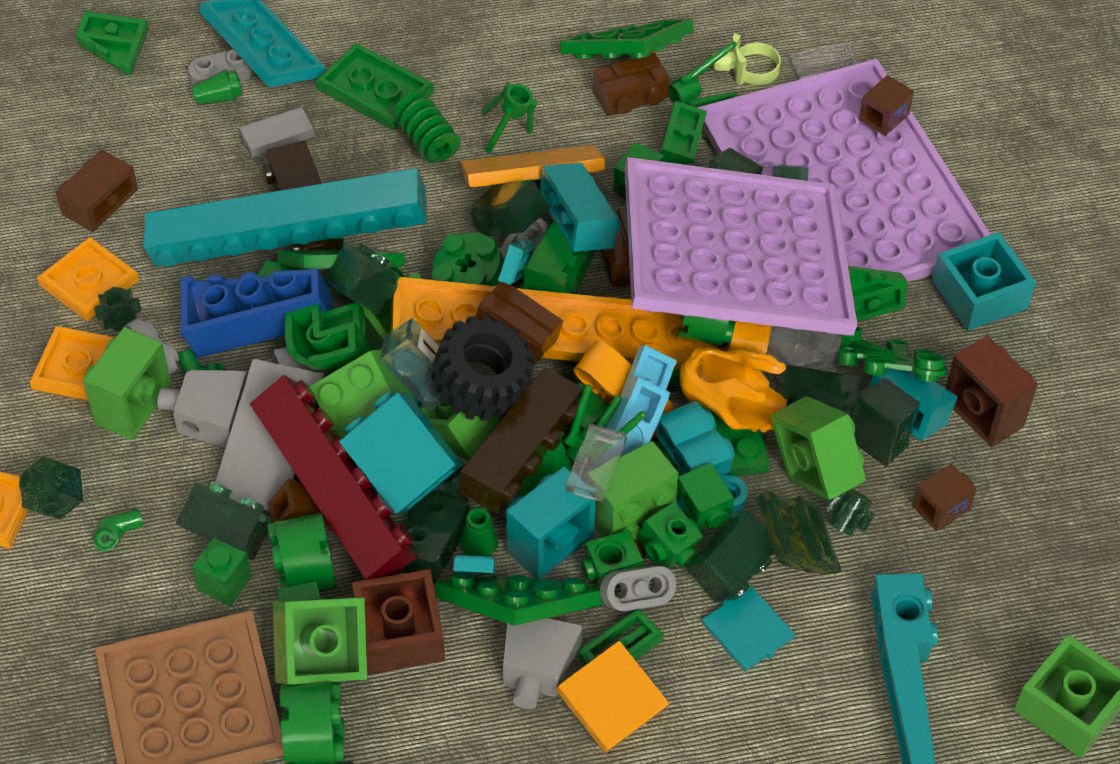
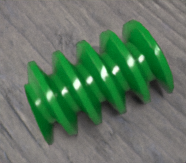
(426, 127)

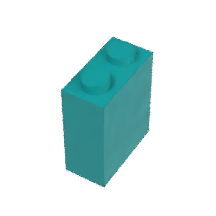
(400, 451)

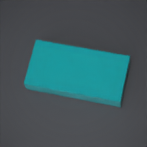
(475, 565)

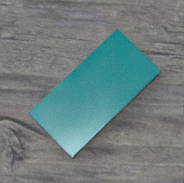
(262, 41)

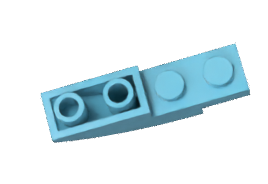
(645, 392)

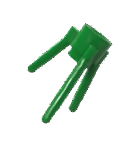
(688, 87)
(515, 103)
(576, 436)

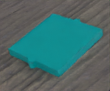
(748, 629)

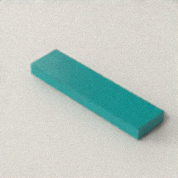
(515, 260)

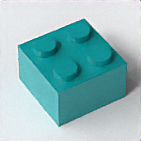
(983, 281)
(548, 525)

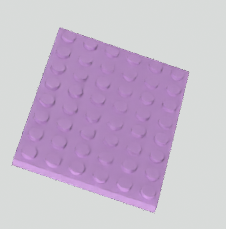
(890, 189)

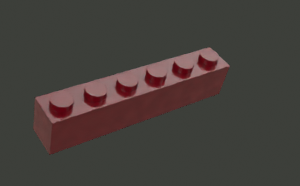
(333, 479)

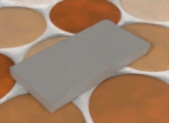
(251, 459)

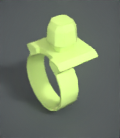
(736, 61)

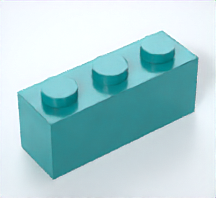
(579, 207)

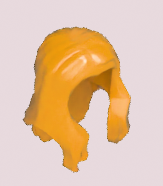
(733, 386)

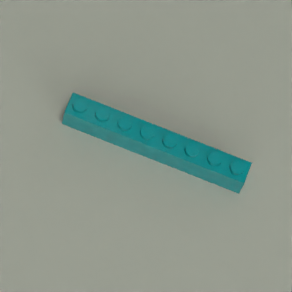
(286, 218)

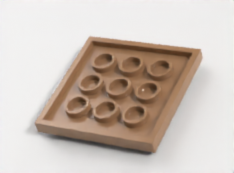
(191, 695)

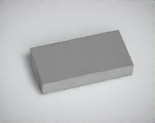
(276, 131)

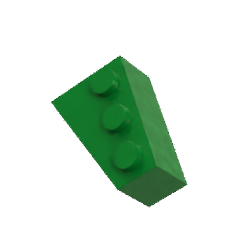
(555, 265)

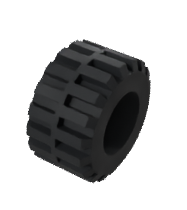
(487, 344)

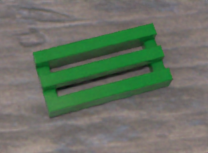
(655, 637)

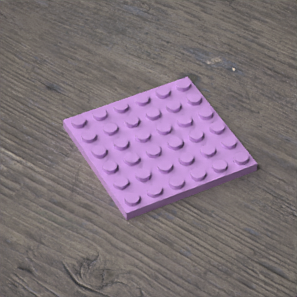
(737, 247)

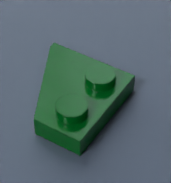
(113, 38)
(877, 292)

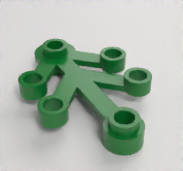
(895, 356)

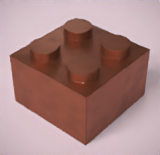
(990, 390)
(401, 621)

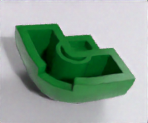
(326, 338)

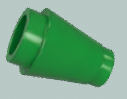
(218, 88)
(479, 534)

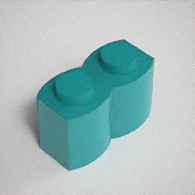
(692, 441)

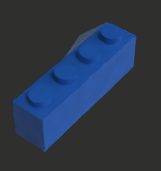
(245, 310)

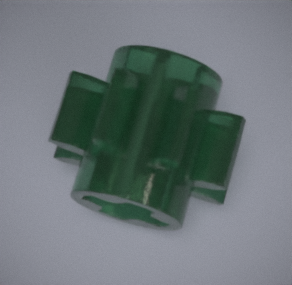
(117, 308)
(850, 512)

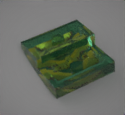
(798, 534)

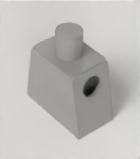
(205, 404)
(539, 658)

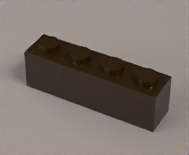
(292, 168)
(521, 441)

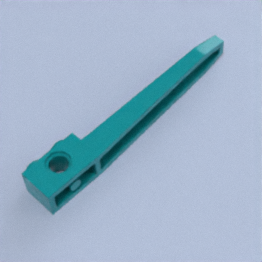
(901, 649)

